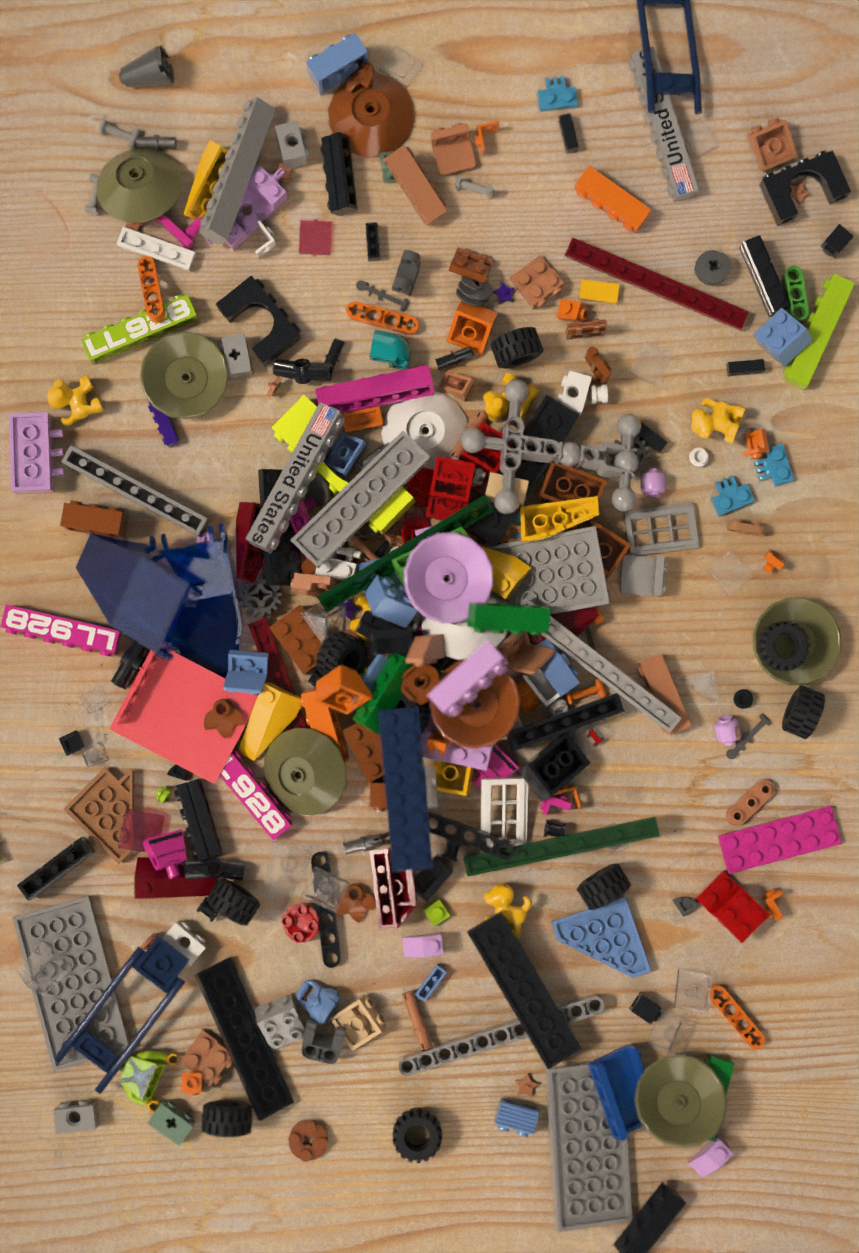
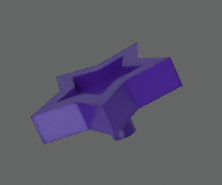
(504, 293)
(350, 608)

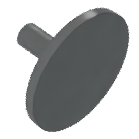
(319, 491)

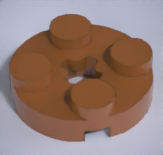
(419, 673)
(305, 1151)

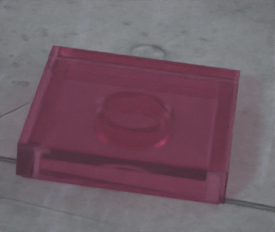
(138, 827)

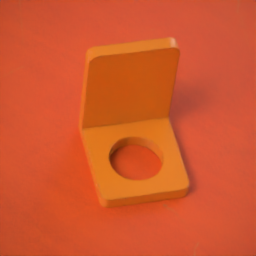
(482, 128)
(573, 789)

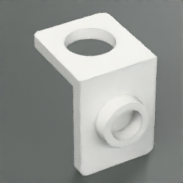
(270, 244)

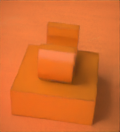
(772, 561)
(438, 741)

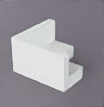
(542, 687)

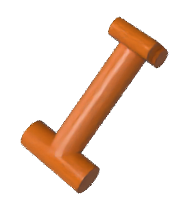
(598, 688)

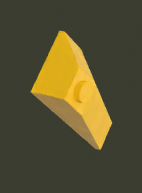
(551, 518)
(270, 716)

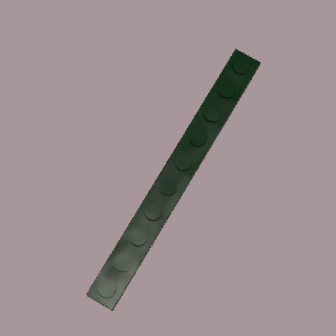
(383, 567)
(564, 846)

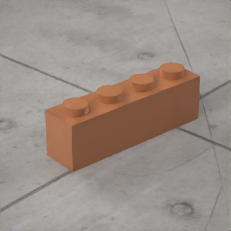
(415, 185)
(662, 686)

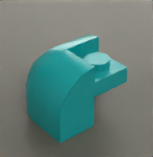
(390, 349)

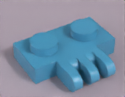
(557, 96)
(775, 466)
(731, 496)

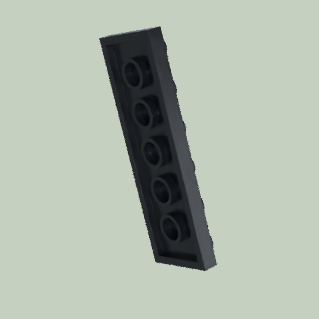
(286, 558)

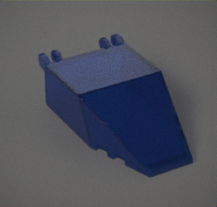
(138, 589)
(215, 624)

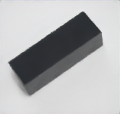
(568, 133)
(372, 242)
(745, 367)
(652, 439)

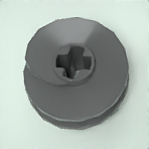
(720, 272)
(473, 291)

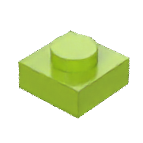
(436, 912)

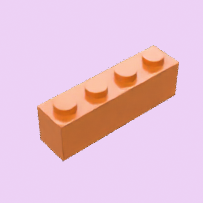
(612, 199)
(323, 720)

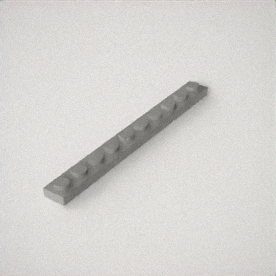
(609, 674)

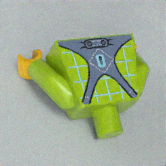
(142, 1076)

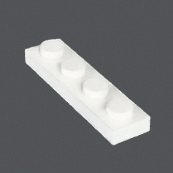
(156, 248)

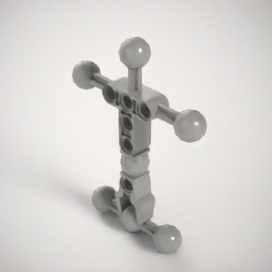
(567, 454)

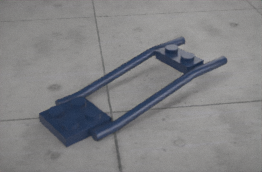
(670, 82)
(160, 966)

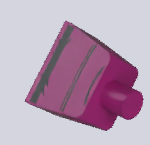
(499, 766)
(166, 852)

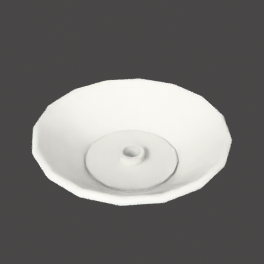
(435, 412)
(459, 638)

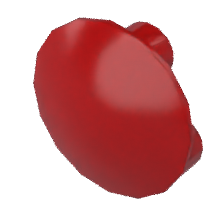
(420, 486)
(301, 923)

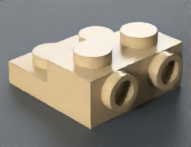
(360, 1021)

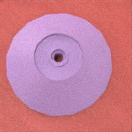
(468, 575)

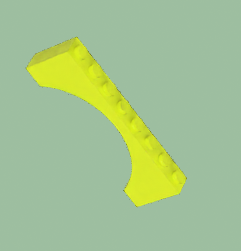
(290, 429)

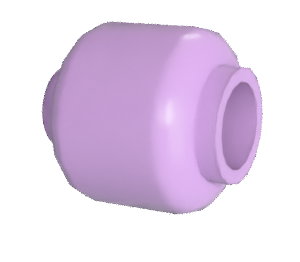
(653, 482)
(727, 730)

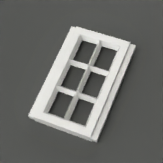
(522, 808)

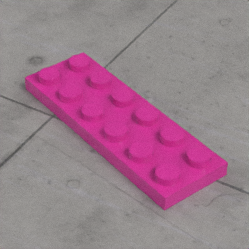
(779, 839)

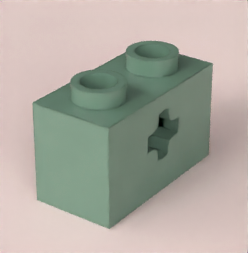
(177, 1131)

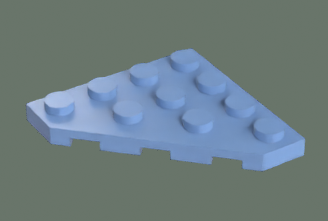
(606, 936)

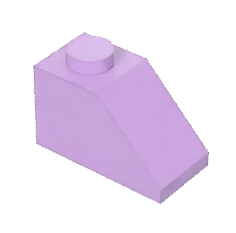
(423, 945)
(710, 1157)

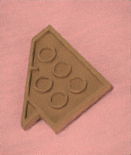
(102, 809)

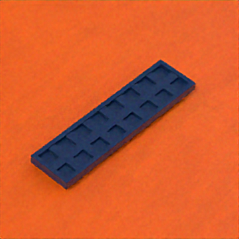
(405, 789)

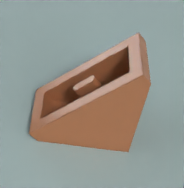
(457, 385)

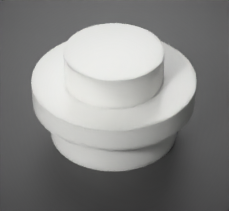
(698, 457)
(558, 706)

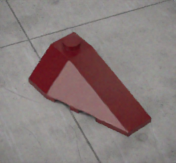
(248, 557)
(574, 620)

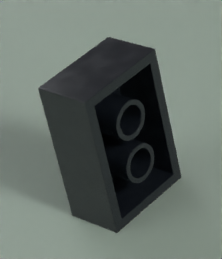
(554, 766)

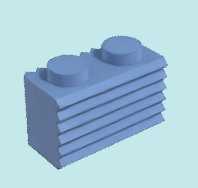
(516, 1117)

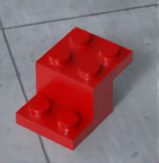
(486, 458)
(449, 487)
(732, 907)

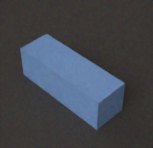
(430, 982)

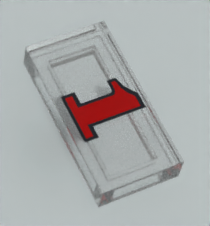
(594, 736)

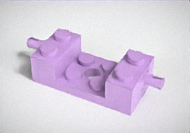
(264, 197)

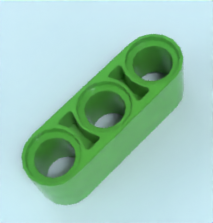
(796, 286)

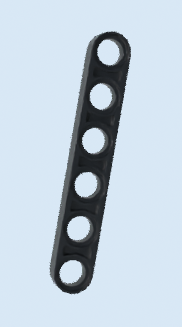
(479, 835)
(331, 928)

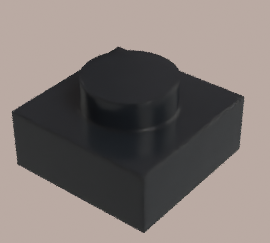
(71, 742)

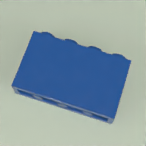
(616, 1085)

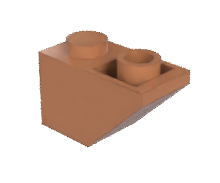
(426, 650)

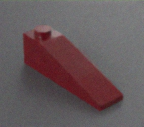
(156, 884)

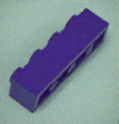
(165, 427)

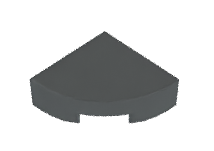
(685, 905)

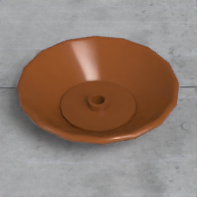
(376, 131)
(485, 724)

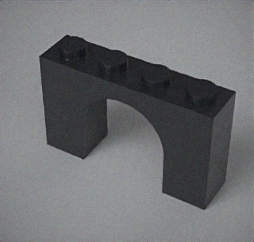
(822, 168)
(250, 295)

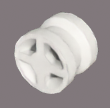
(599, 394)

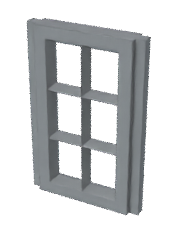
(661, 511)

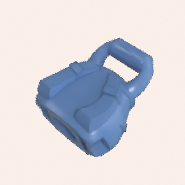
(320, 1002)

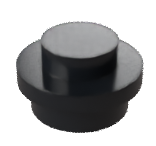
(743, 699)

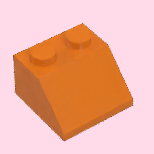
(471, 327)
(342, 690)

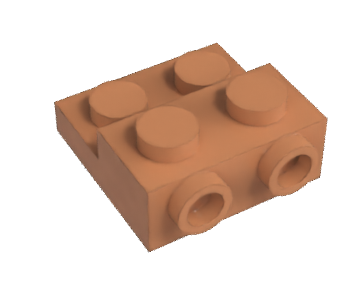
(772, 144)
(537, 282)
(312, 584)
(208, 1057)

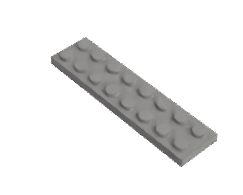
(360, 499)

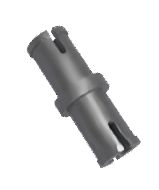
(157, 142)
(363, 843)

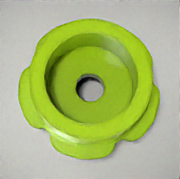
(163, 794)

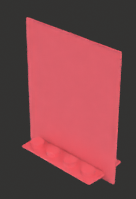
(168, 714)

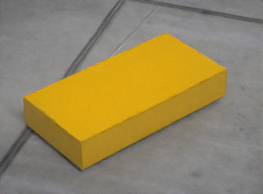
(598, 291)

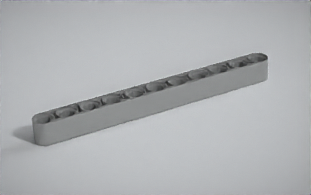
(493, 1041)

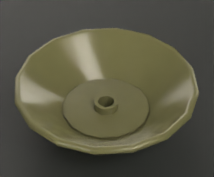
(139, 197)
(179, 356)
(822, 633)
(320, 769)
(701, 1097)

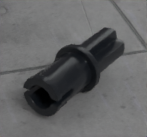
(334, 352)
(454, 358)

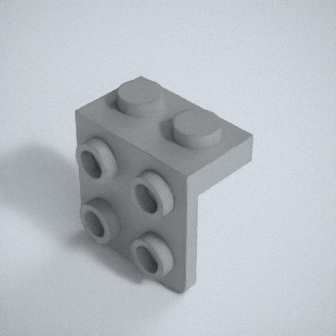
(643, 575)
(279, 1022)

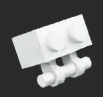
(340, 569)

